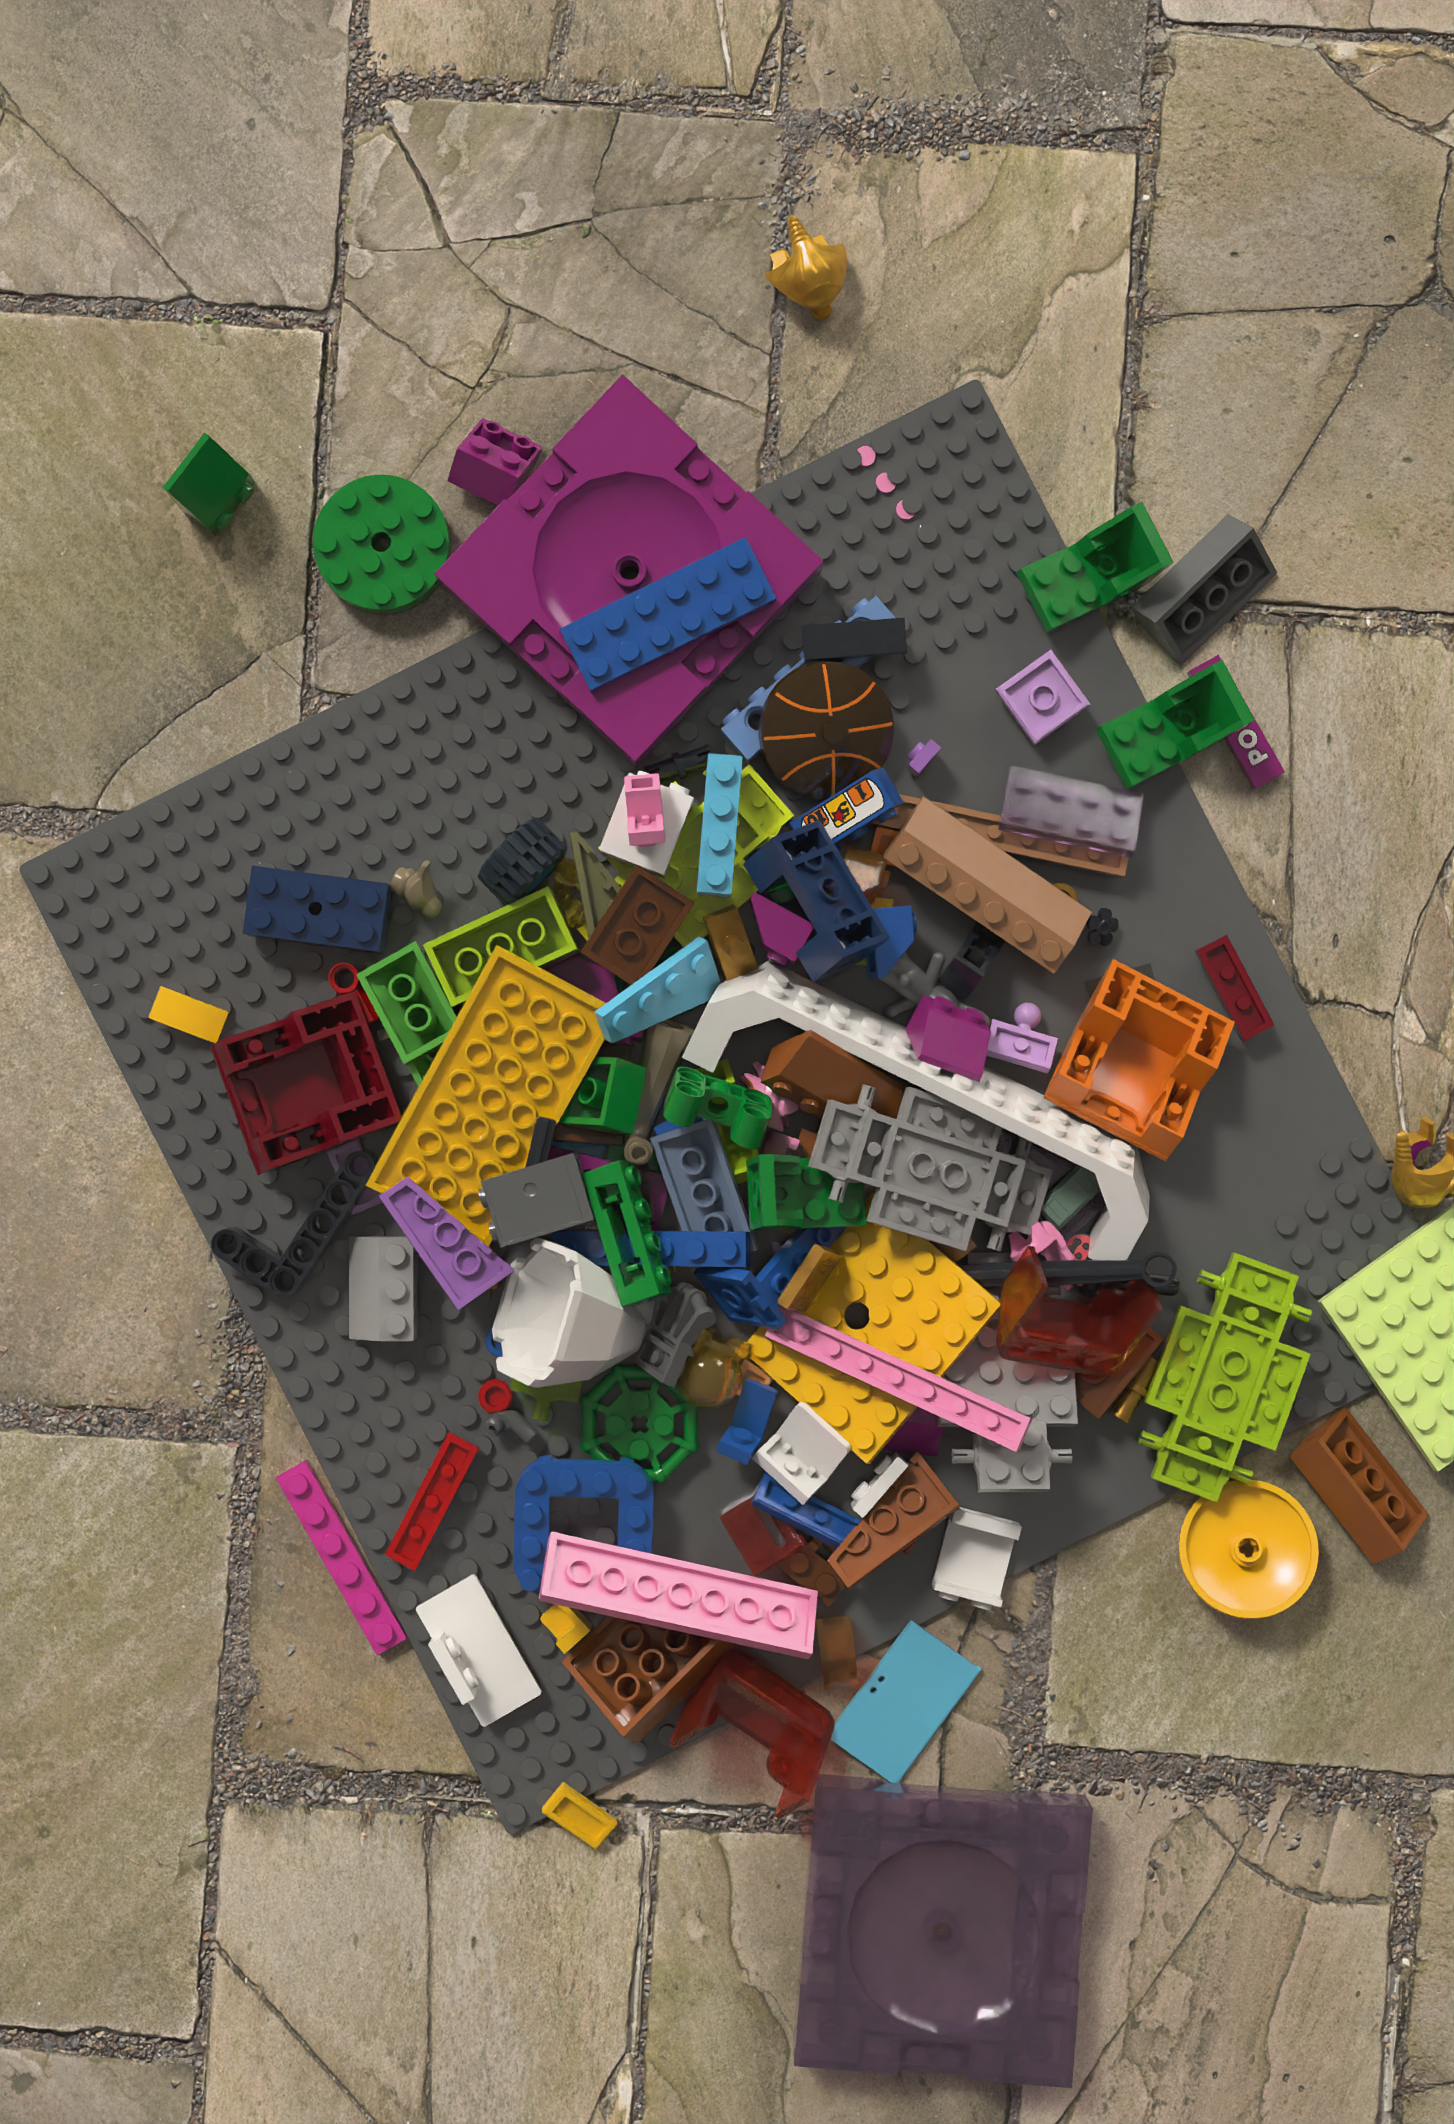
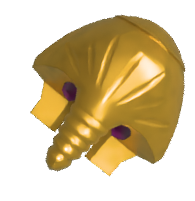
(813, 271)
(1419, 1186)

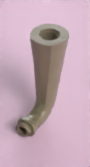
(661, 1056)

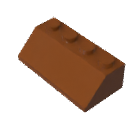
(815, 1070)
(1359, 1486)

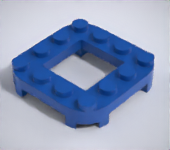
(577, 1479)

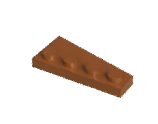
(896, 1521)

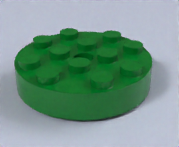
(348, 535)

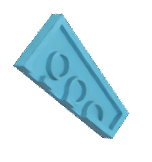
(666, 991)

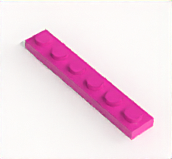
(341, 1557)

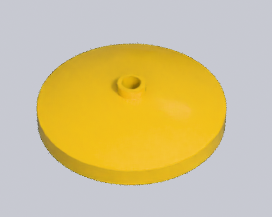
(1281, 1545)

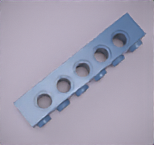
(737, 730)

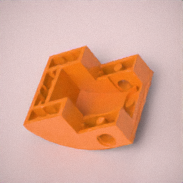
(1139, 1060)

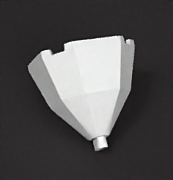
(562, 1319)

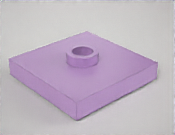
(1042, 697)

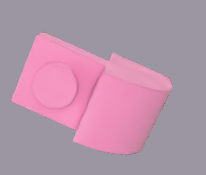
(644, 810)

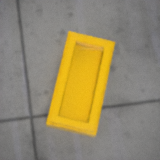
(579, 1815)

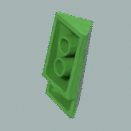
(410, 1006)

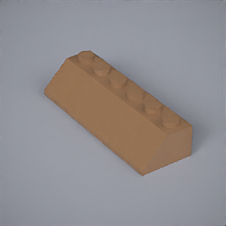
(988, 884)

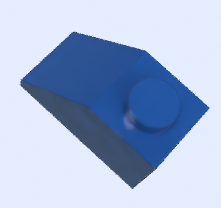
(900, 926)

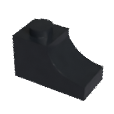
(971, 961)

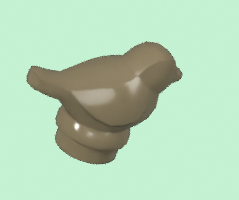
(417, 889)

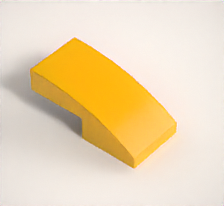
(188, 1014)

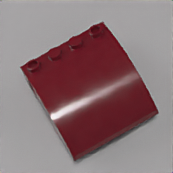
(306, 1083)

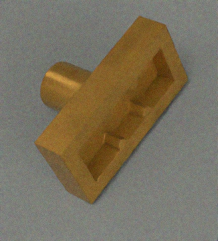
(730, 942)

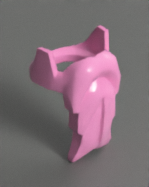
(1045, 1240)

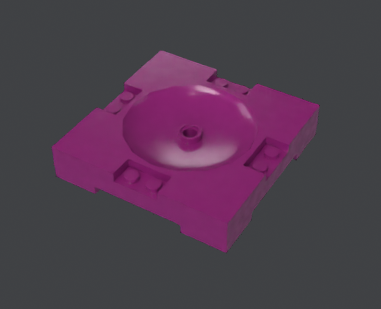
(611, 498)

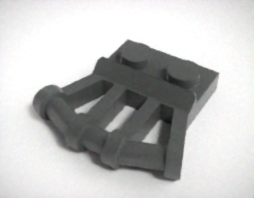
(672, 1331)

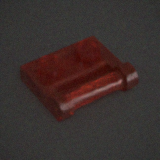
(755, 1541)

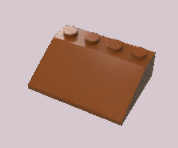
(640, 1671)

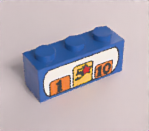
(855, 807)

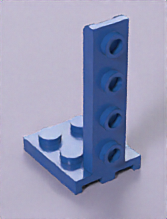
(753, 1298)

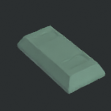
(1069, 1196)

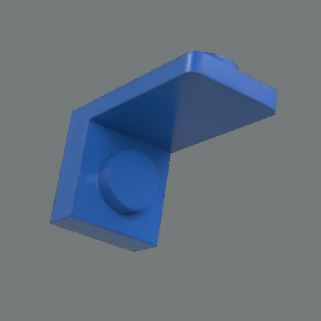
(748, 1422)

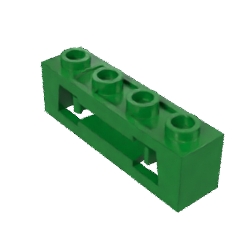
(620, 1185)

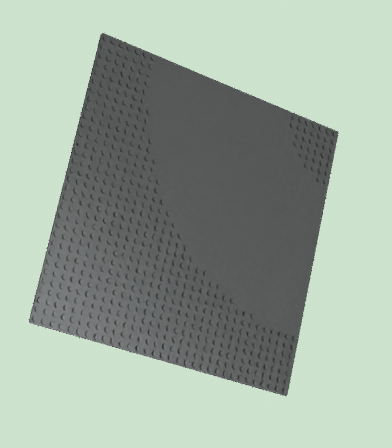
(475, 748)

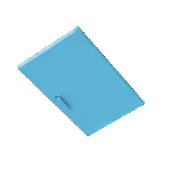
(908, 1705)

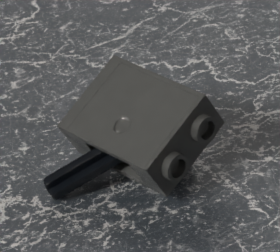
(538, 1197)

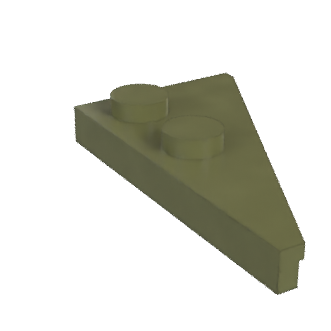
(594, 881)

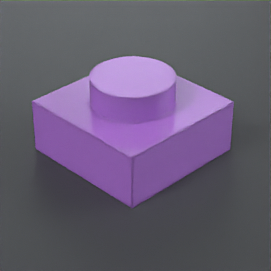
(922, 756)

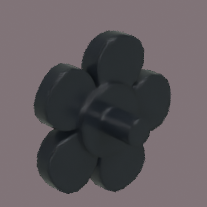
(1101, 927)

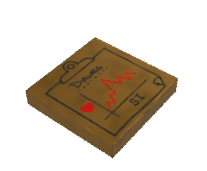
(809, 1278)

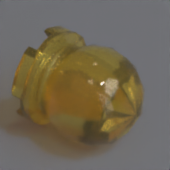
(714, 1371)

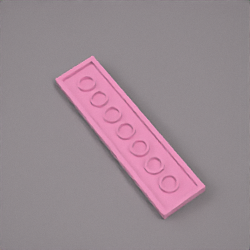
(679, 1595)

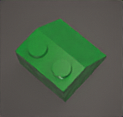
(607, 1097)

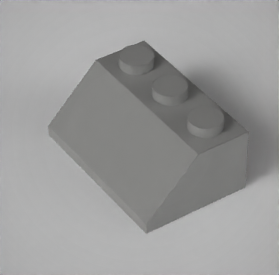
(383, 1289)

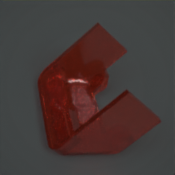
(1067, 1333)
(768, 1711)

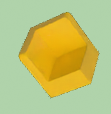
(566, 1625)

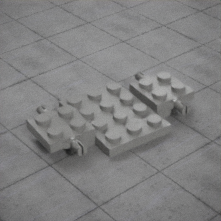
(930, 1168)
(1030, 1389)

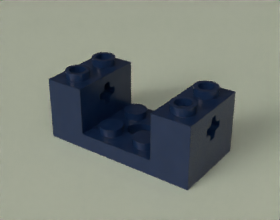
(845, 922)

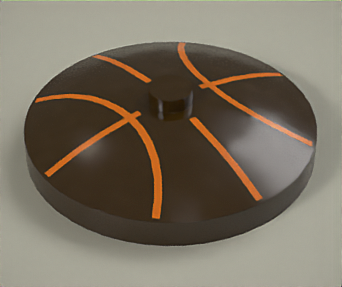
(825, 728)

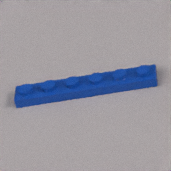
(677, 1247)

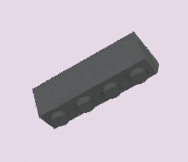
(1205, 588)

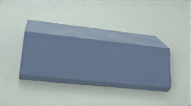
(701, 1180)

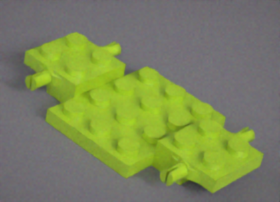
(1226, 1377)

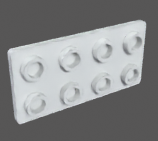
(477, 1651)

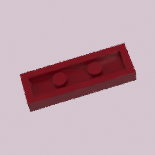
(1234, 988)

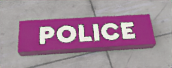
(1250, 747)

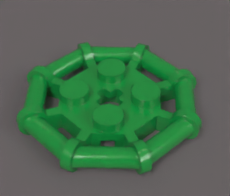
(639, 1404)

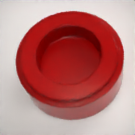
(495, 1395)

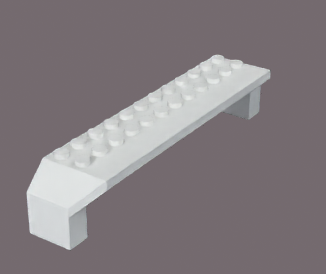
(782, 994)

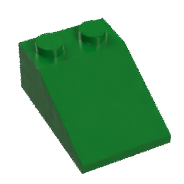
(209, 485)

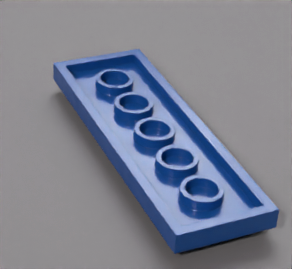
(668, 614)

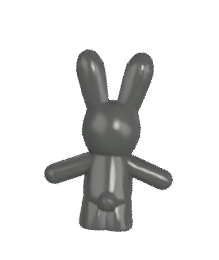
(913, 983)

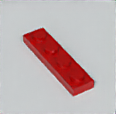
(432, 1501)

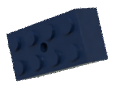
(351, 915)

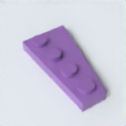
(448, 1249)

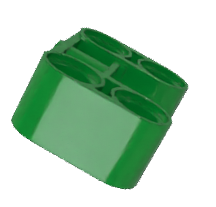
(744, 1111)

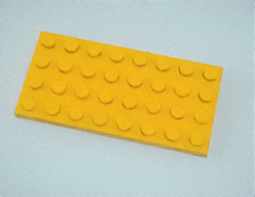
(502, 1066)

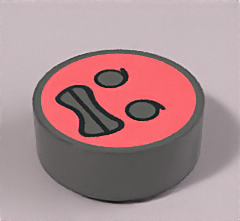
(1079, 1245)

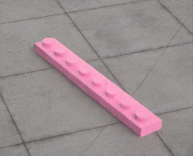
(902, 1379)

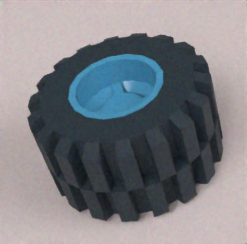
(522, 861)

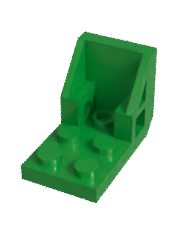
(1096, 569)
(1175, 725)
(795, 1196)

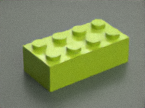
(528, 928)

